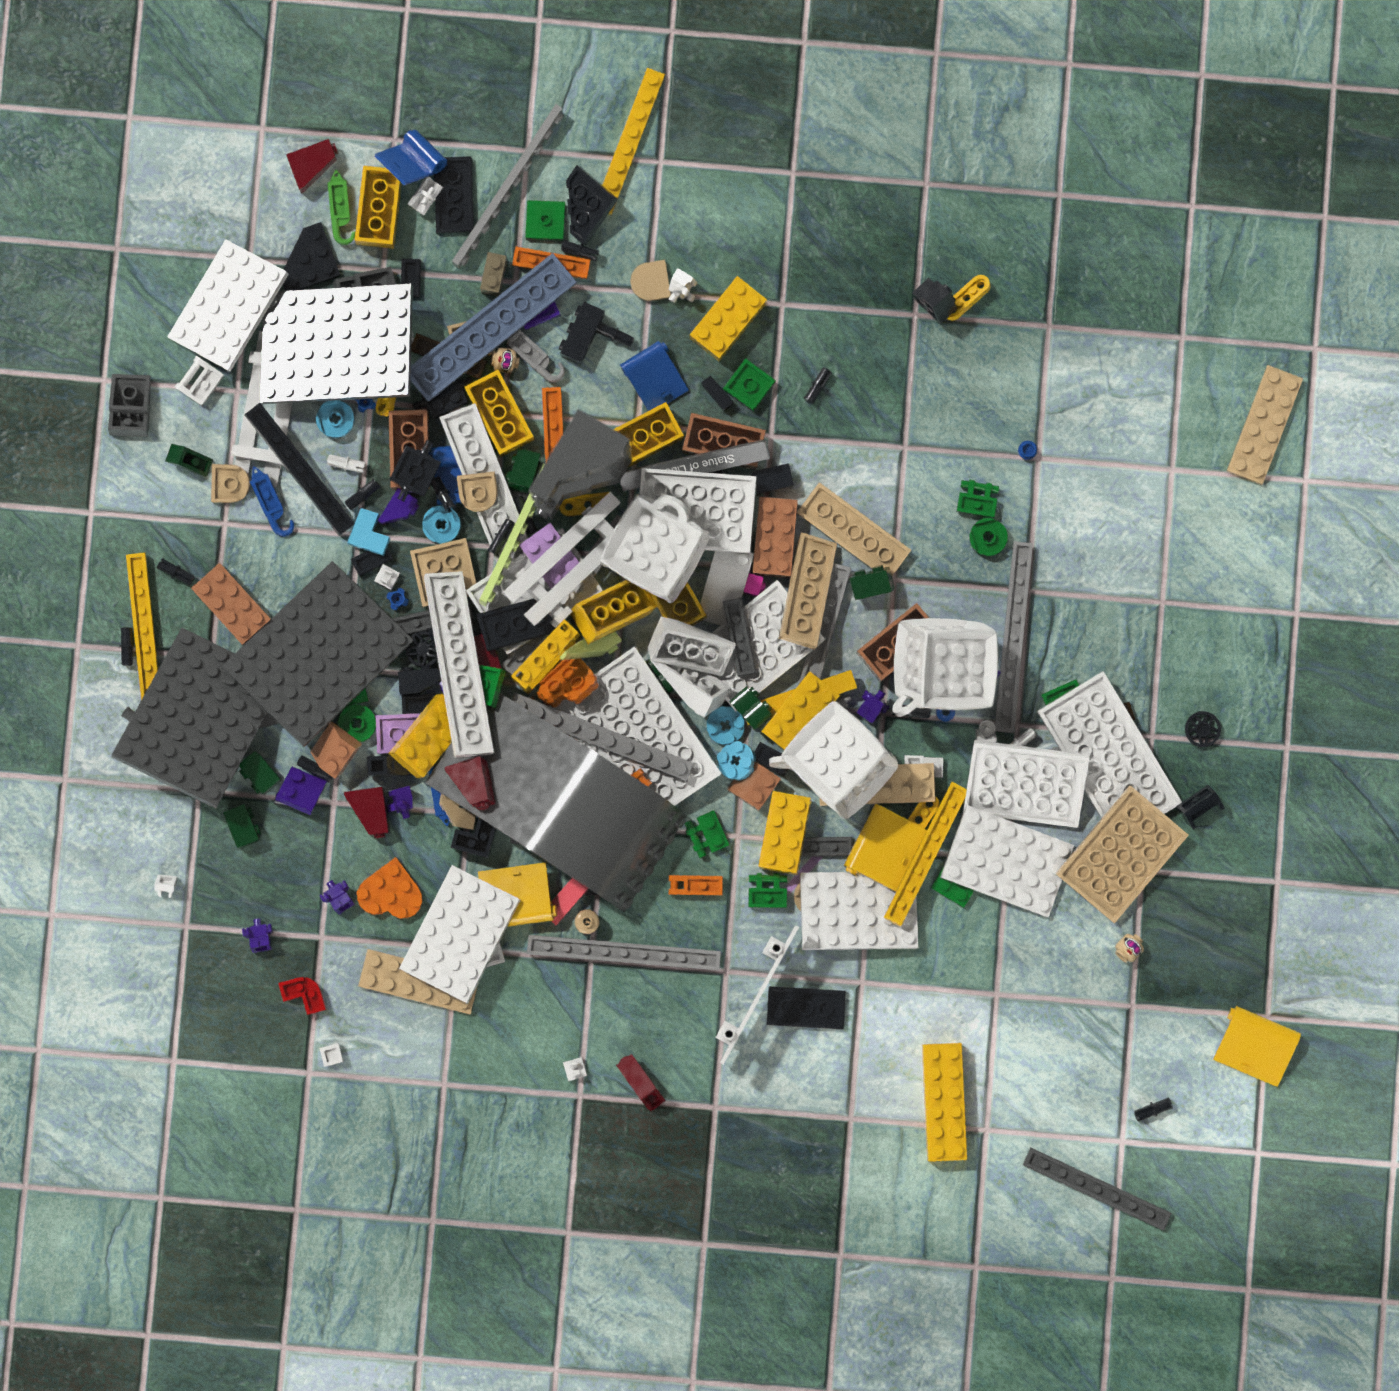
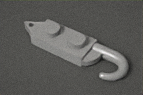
(533, 356)

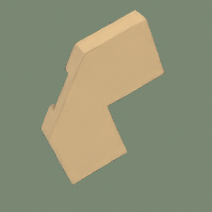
(458, 816)

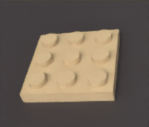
(442, 558)

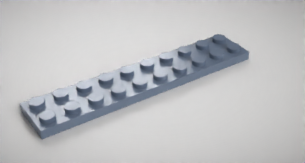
(491, 327)

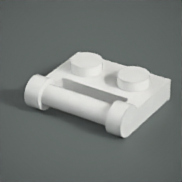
(203, 385)

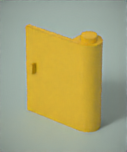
(884, 847)
(530, 886)
(1257, 1046)

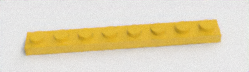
(633, 132)
(142, 619)
(925, 854)

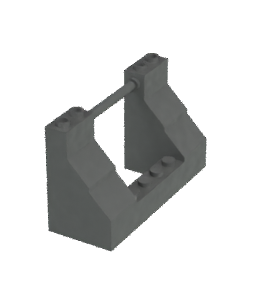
(583, 460)

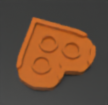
(569, 681)
(390, 891)

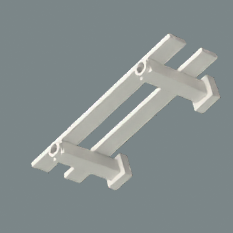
(245, 449)
(528, 580)
(777, 956)

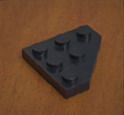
(587, 204)
(310, 260)

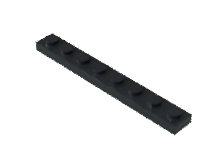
(299, 469)

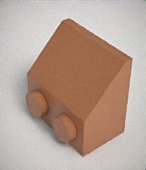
(335, 750)
(756, 787)

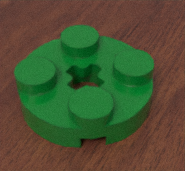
(984, 547)
(358, 712)

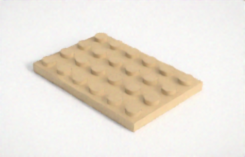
(1122, 854)

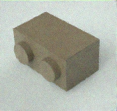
(493, 274)

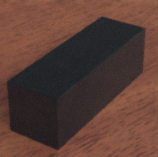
(716, 393)

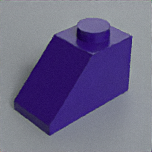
(399, 510)

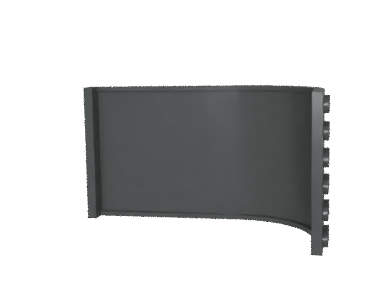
(569, 804)

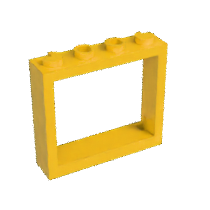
(545, 656)

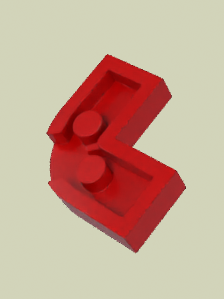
(304, 988)

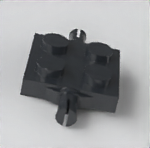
(447, 400)
(415, 471)

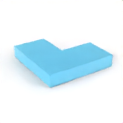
(363, 535)

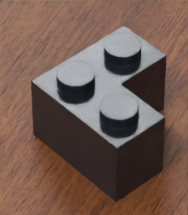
(935, 299)
(478, 843)

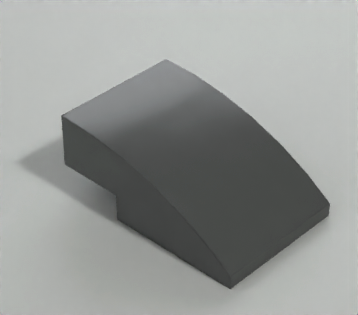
(369, 278)
(129, 405)

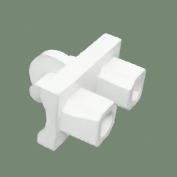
(425, 195)
(986, 731)

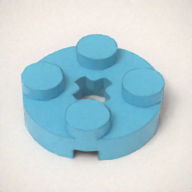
(344, 424)
(441, 535)
(714, 727)
(746, 763)

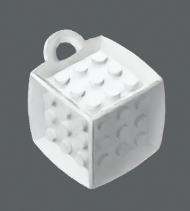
(655, 546)
(945, 665)
(838, 760)

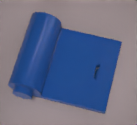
(412, 159)
(653, 374)
(448, 470)

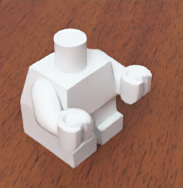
(681, 285)

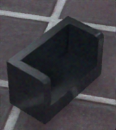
(773, 478)
(1199, 804)

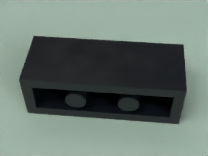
(581, 333)

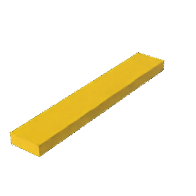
(839, 683)

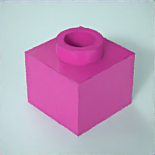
(754, 585)

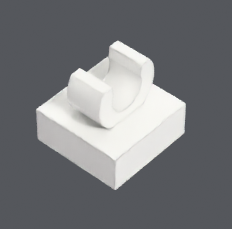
(387, 577)
(165, 883)
(575, 1069)

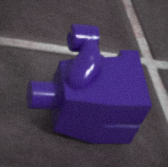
(872, 705)
(402, 801)
(337, 896)
(258, 936)

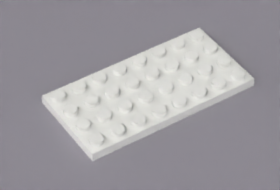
(1097, 724)

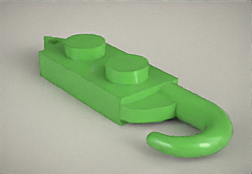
(339, 207)

